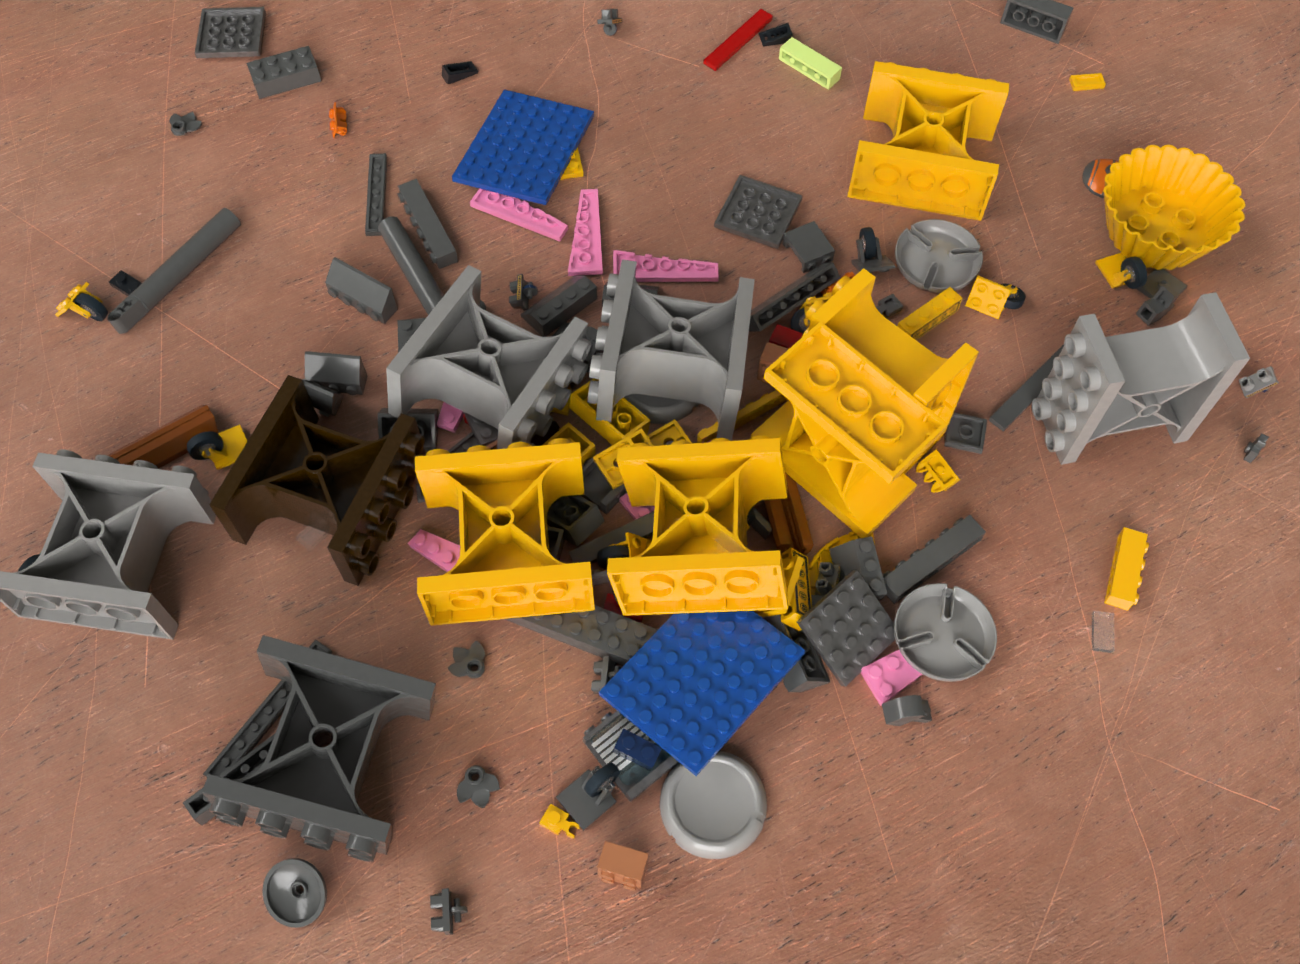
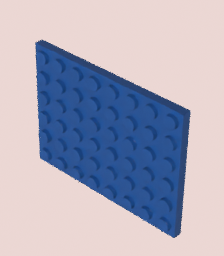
(523, 147)
(701, 680)

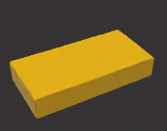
(1087, 82)

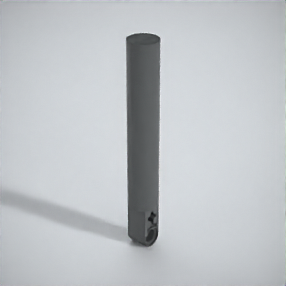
(411, 263)
(173, 271)

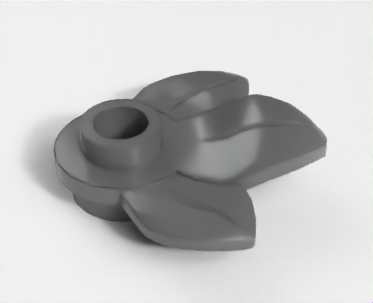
(184, 124)
(466, 659)
(479, 789)

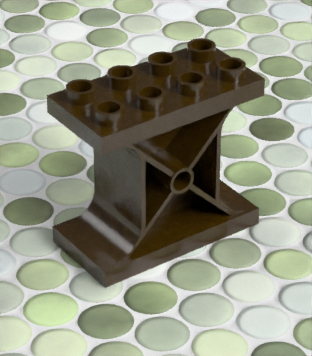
(321, 480)

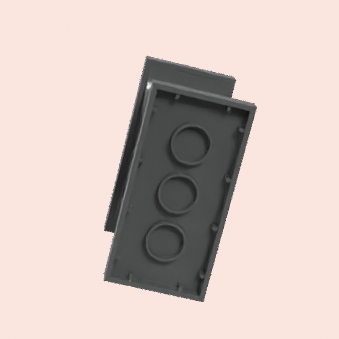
(316, 785)

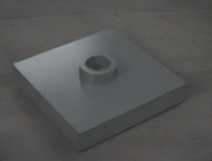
(1157, 279)
(966, 433)

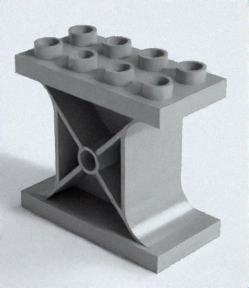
(671, 348)
(487, 365)
(1138, 378)
(105, 543)

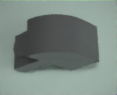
(1158, 306)
(906, 709)

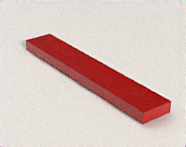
(738, 39)

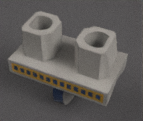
(1258, 382)

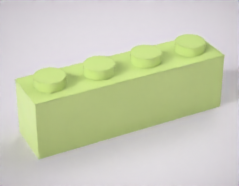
(810, 63)

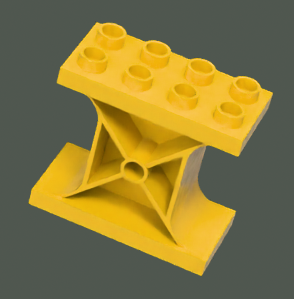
(927, 157)
(926, 376)
(847, 429)
(700, 527)
(503, 532)

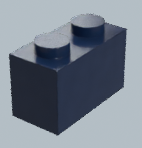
(637, 749)

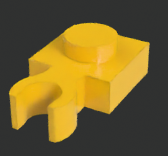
(556, 820)

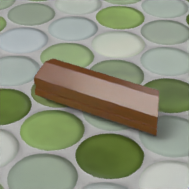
(169, 440)
(789, 521)

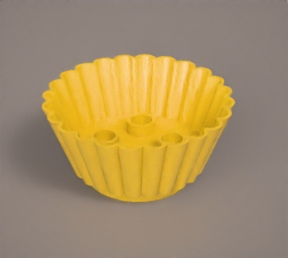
(1170, 206)

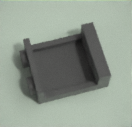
(809, 246)
(598, 489)

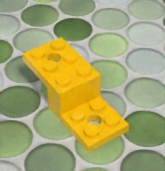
(605, 460)

